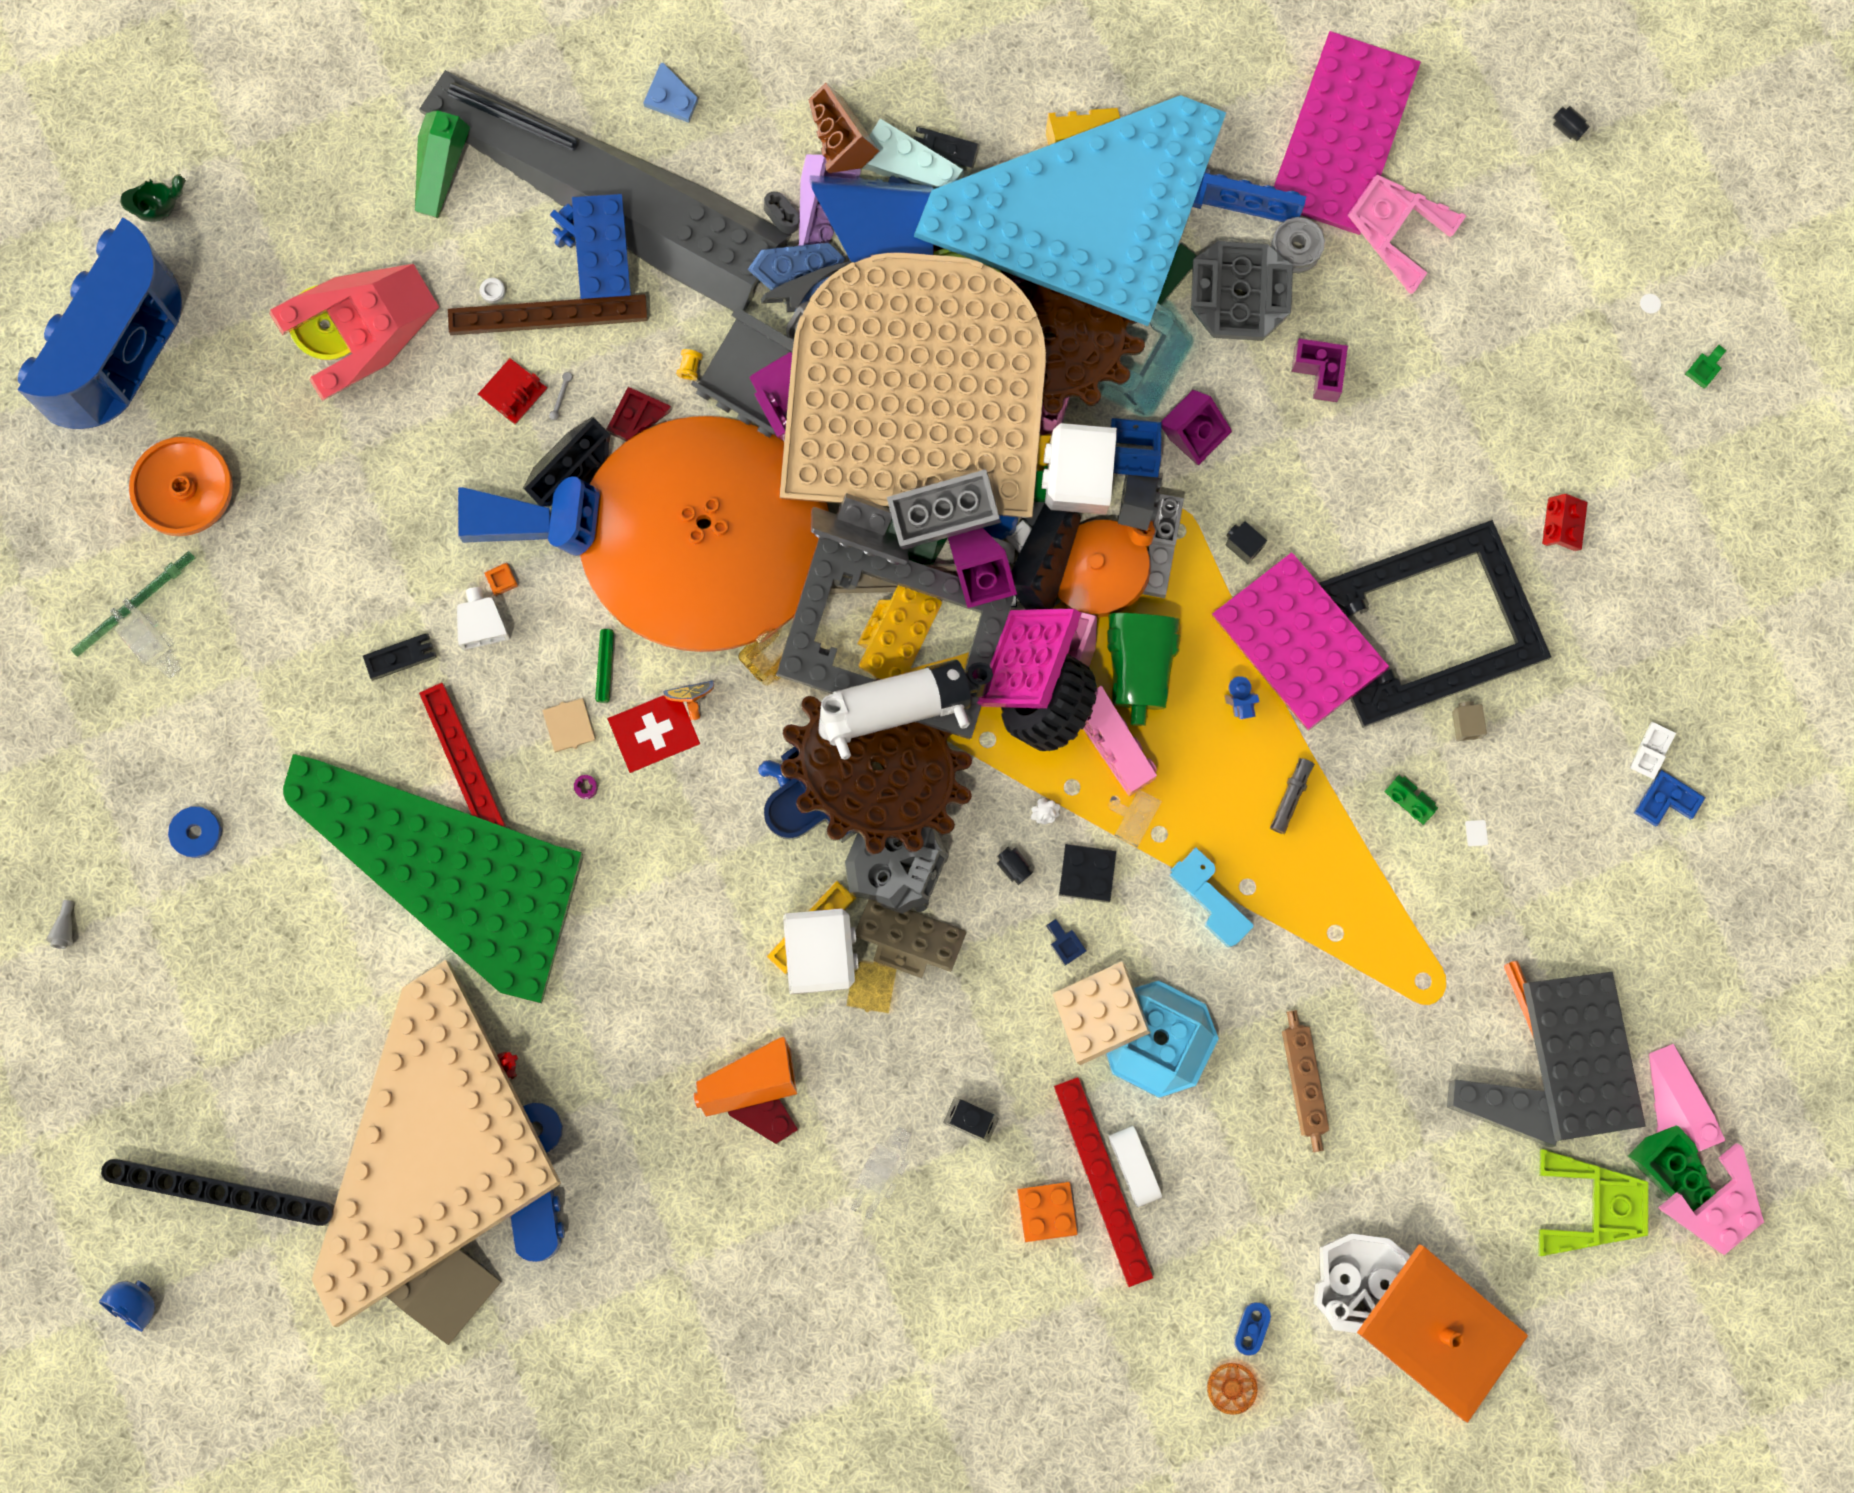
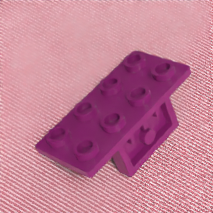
(773, 392)

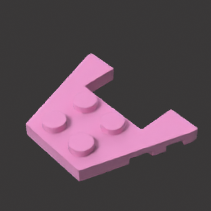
(1729, 1213)

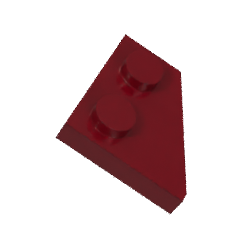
(635, 414)
(767, 1119)

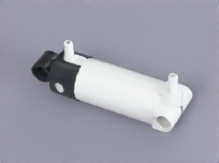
(902, 700)

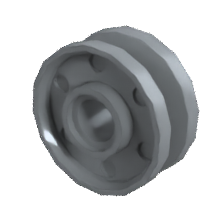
(1307, 234)

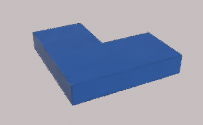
(1667, 793)

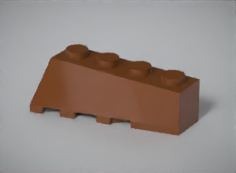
(842, 135)

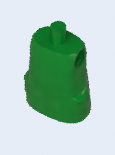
(1141, 661)

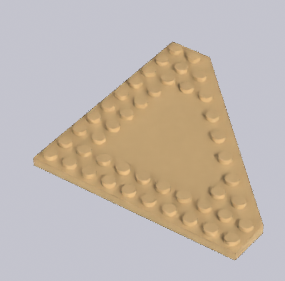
(434, 1153)

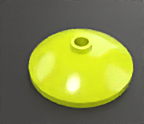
(320, 342)

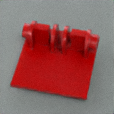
(512, 391)

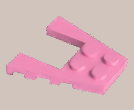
(1381, 214)

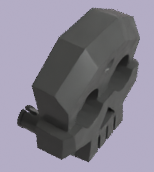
(903, 887)

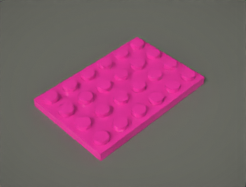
(1300, 641)

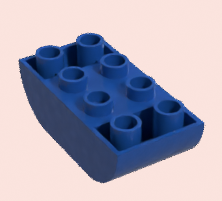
(106, 335)

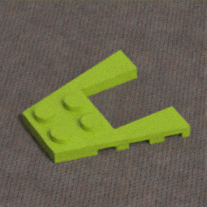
(1617, 1206)

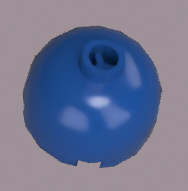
(130, 1303)

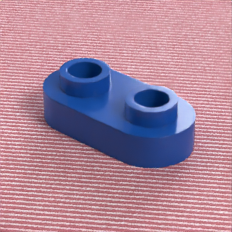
(1254, 1329)

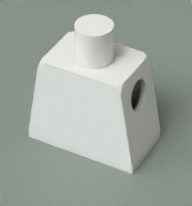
(479, 621)

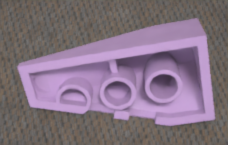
(814, 224)

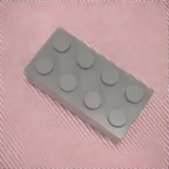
(943, 509)

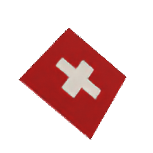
(653, 732)

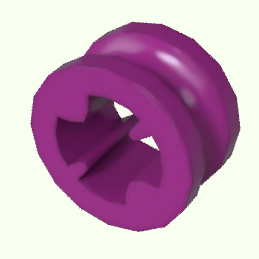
(579, 791)

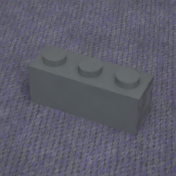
(1139, 501)

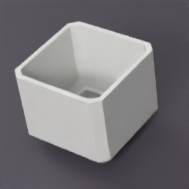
(1079, 468)
(819, 951)

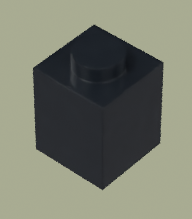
(1245, 541)

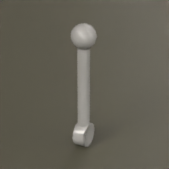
(567, 377)

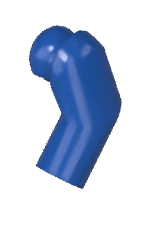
(773, 769)

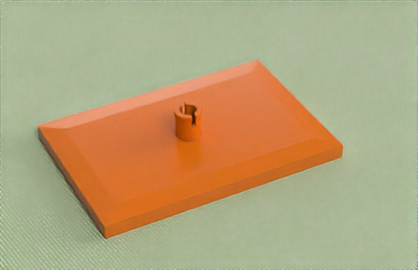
(1442, 1333)

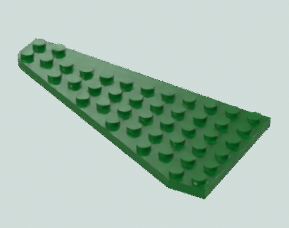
(467, 880)

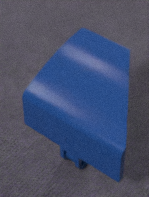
(873, 214)

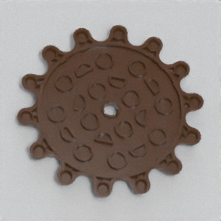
(1084, 349)
(879, 803)

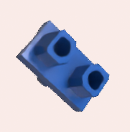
(564, 219)
(1242, 698)

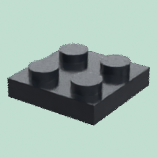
(1087, 873)

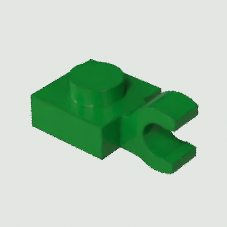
(1705, 367)

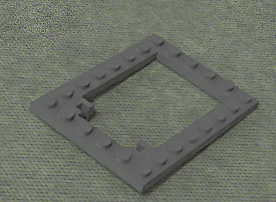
(813, 666)

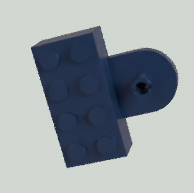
(782, 812)

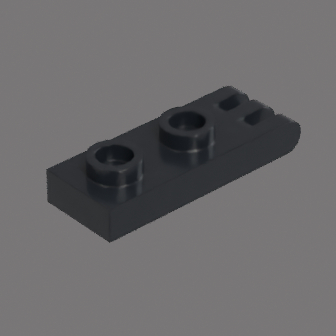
(951, 148)
(398, 657)

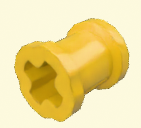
(689, 364)

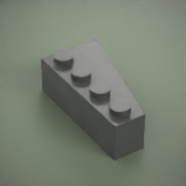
(1505, 1107)

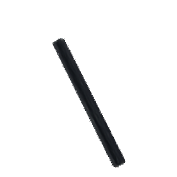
(513, 116)

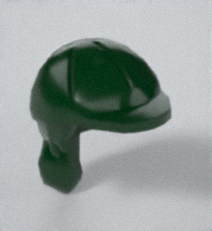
(153, 200)

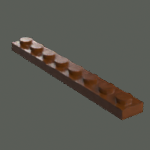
(547, 314)

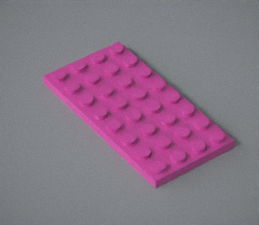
(1345, 127)

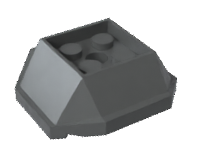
(1245, 267)

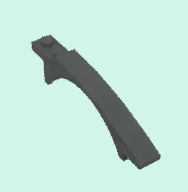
(795, 290)

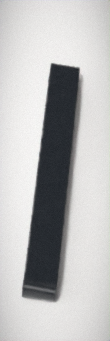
(207, 1189)

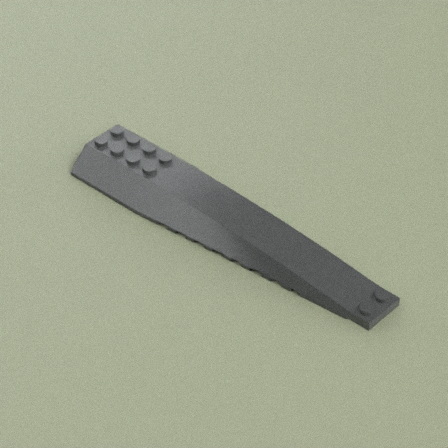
(666, 217)

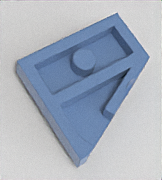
(670, 95)

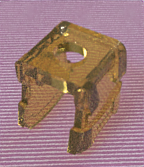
(750, 651)

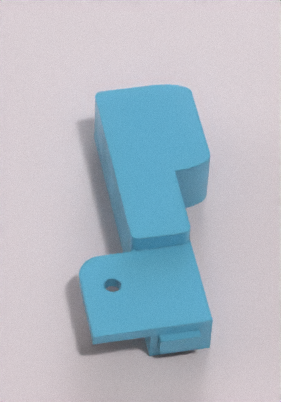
(1225, 920)

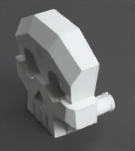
(1366, 1263)

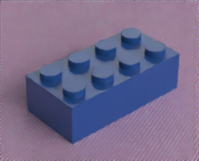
(601, 246)

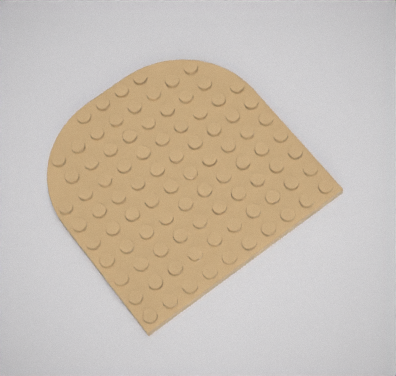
(913, 380)

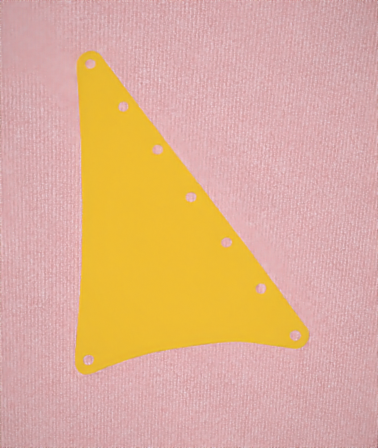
(1223, 788)

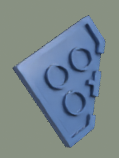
(785, 264)

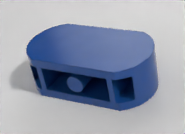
(573, 516)
(537, 1229)

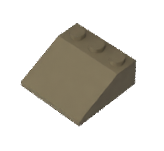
(446, 1294)

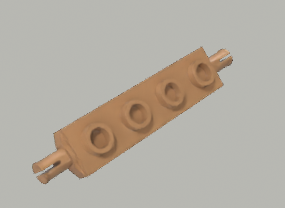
(1305, 1081)

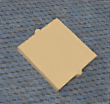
(568, 725)

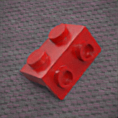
(1565, 522)

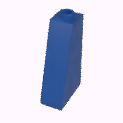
(497, 518)

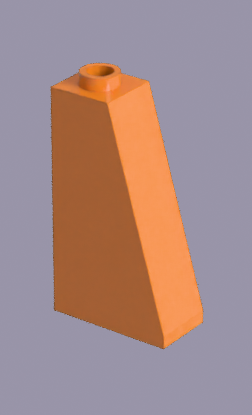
(749, 1081)

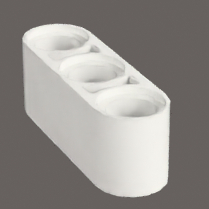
(1135, 1166)

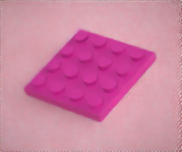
(1030, 657)

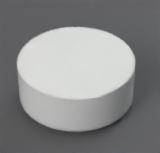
(492, 290)

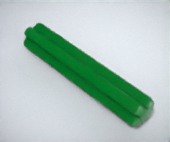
(604, 666)

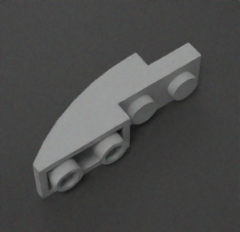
(1163, 544)

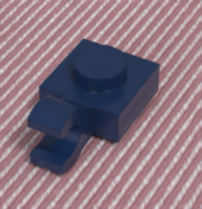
(1066, 945)

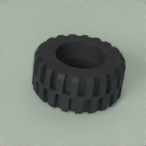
(1065, 713)

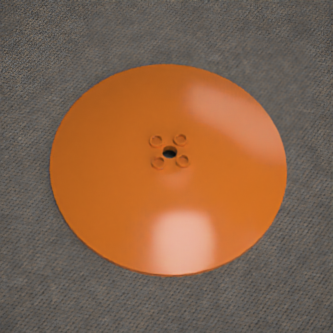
(690, 582)

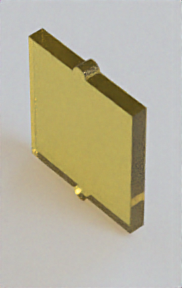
(872, 987)

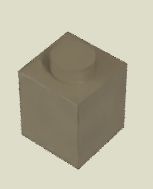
(1469, 721)

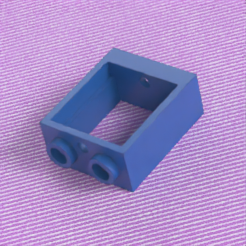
(1132, 460)

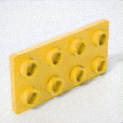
(897, 632)

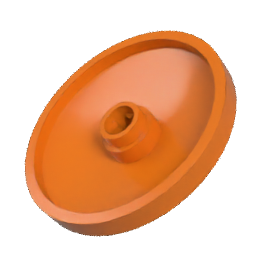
(180, 486)
(1104, 570)

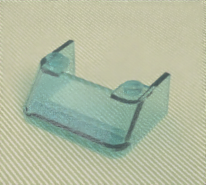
(1146, 390)

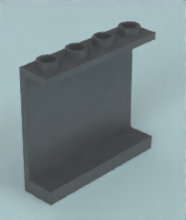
(743, 352)

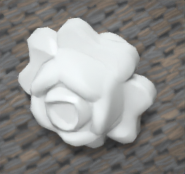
(1045, 812)

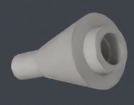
(61, 932)

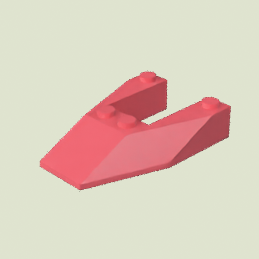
(373, 314)

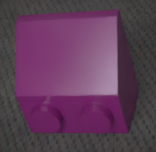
(1196, 426)

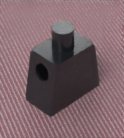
(971, 1120)

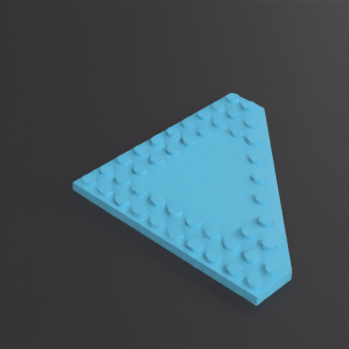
(1088, 211)

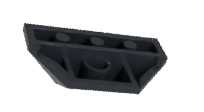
(576, 455)

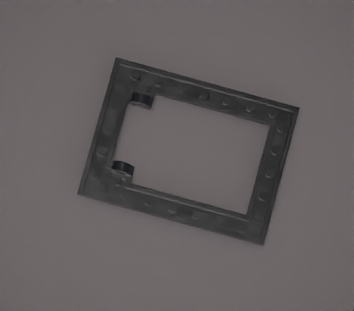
(1387, 700)

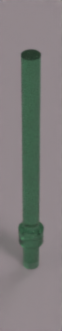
(172, 571)

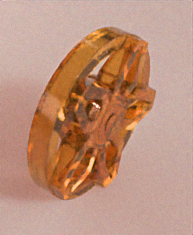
(1232, 1388)

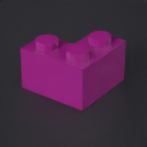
(1324, 361)

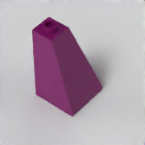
(981, 567)

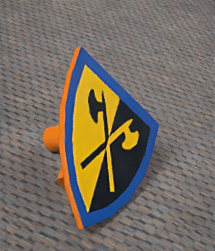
(690, 695)

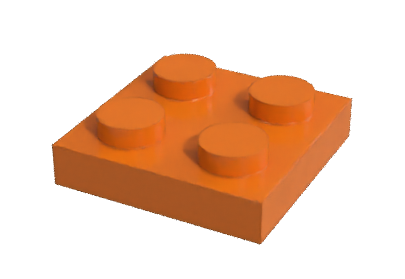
(1047, 1212)

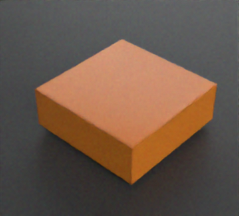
(501, 579)

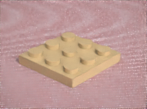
(1101, 1013)

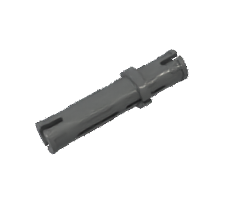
(1295, 787)

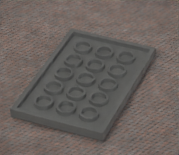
(1584, 1055)

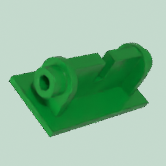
(1419, 807)

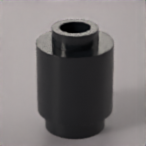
(1570, 123)
(1014, 865)

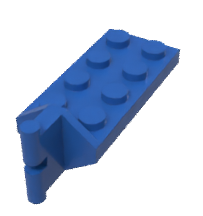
(1248, 198)

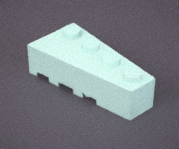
(909, 159)

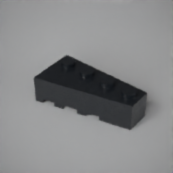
(1044, 558)

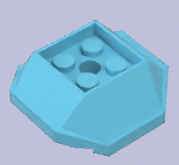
(1188, 1047)

